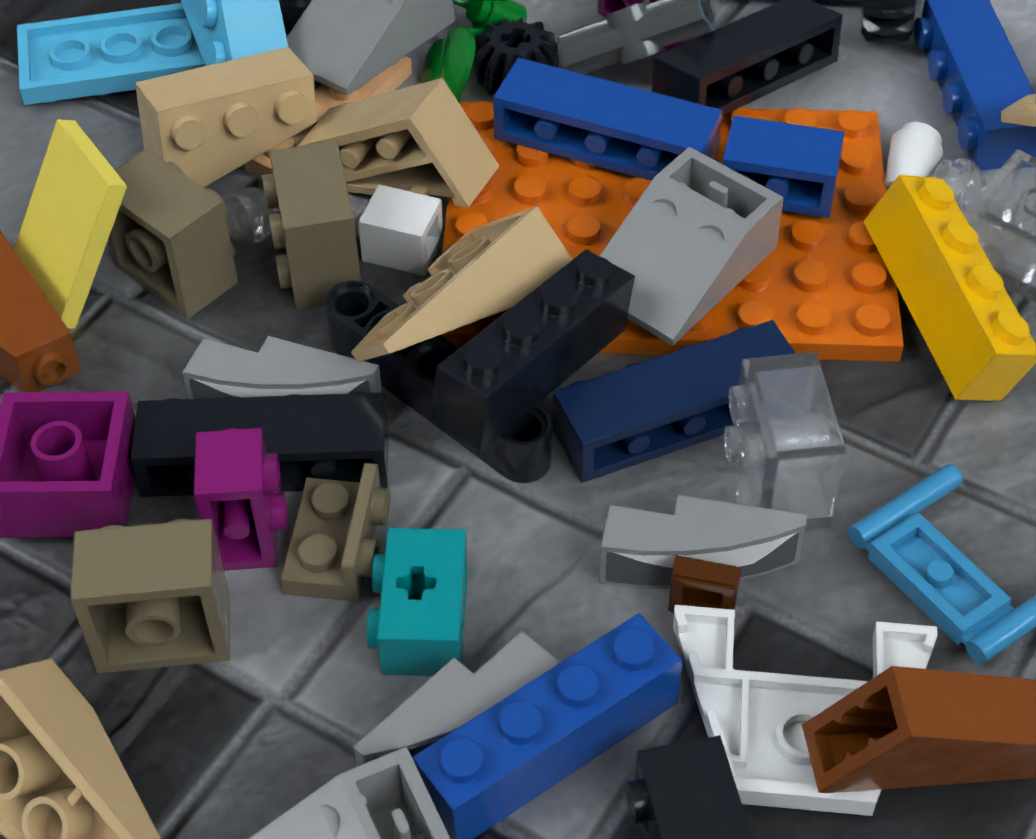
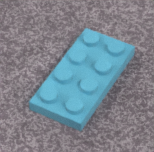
(103, 52)

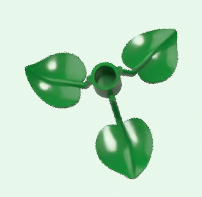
(454, 56)

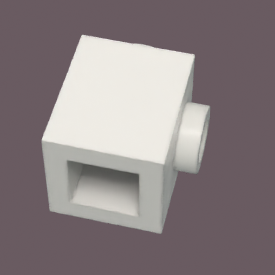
(400, 229)

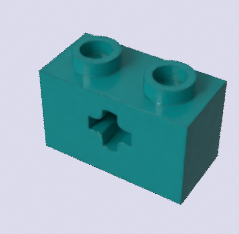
(421, 600)

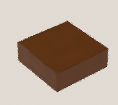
(703, 584)

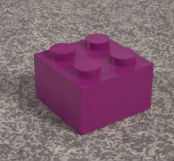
(65, 462)

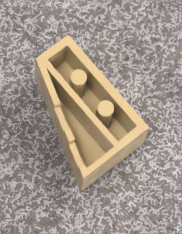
(226, 112)
(409, 142)

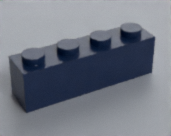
(657, 403)

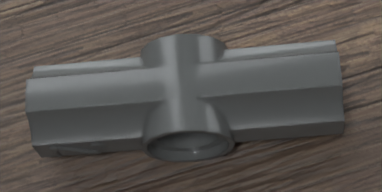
(634, 33)

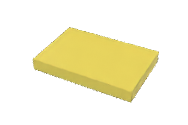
(69, 219)

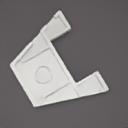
(764, 711)

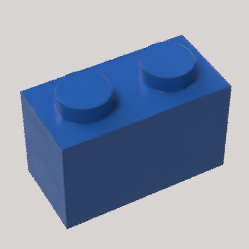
(788, 160)

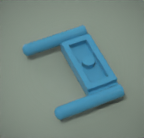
(938, 573)

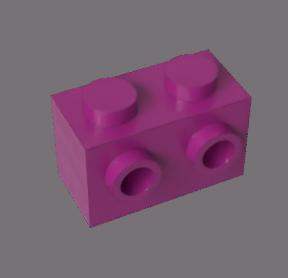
(236, 491)

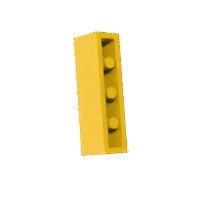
(951, 289)

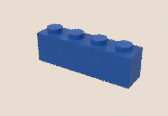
(977, 77)
(600, 120)
(550, 728)

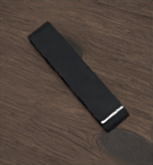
(409, 374)

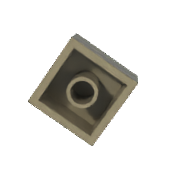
(312, 221)
(172, 235)
(151, 595)

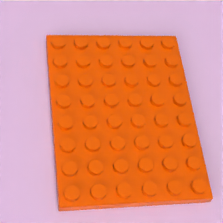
(818, 285)

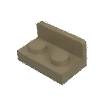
(334, 537)

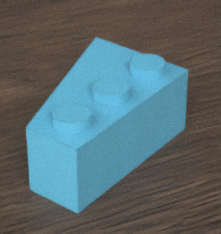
(235, 27)

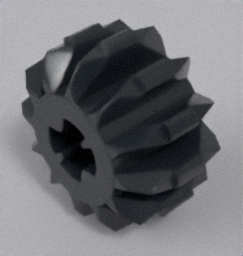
(887, 20)
(503, 44)

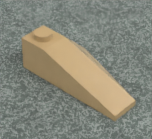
(470, 281)
(60, 765)

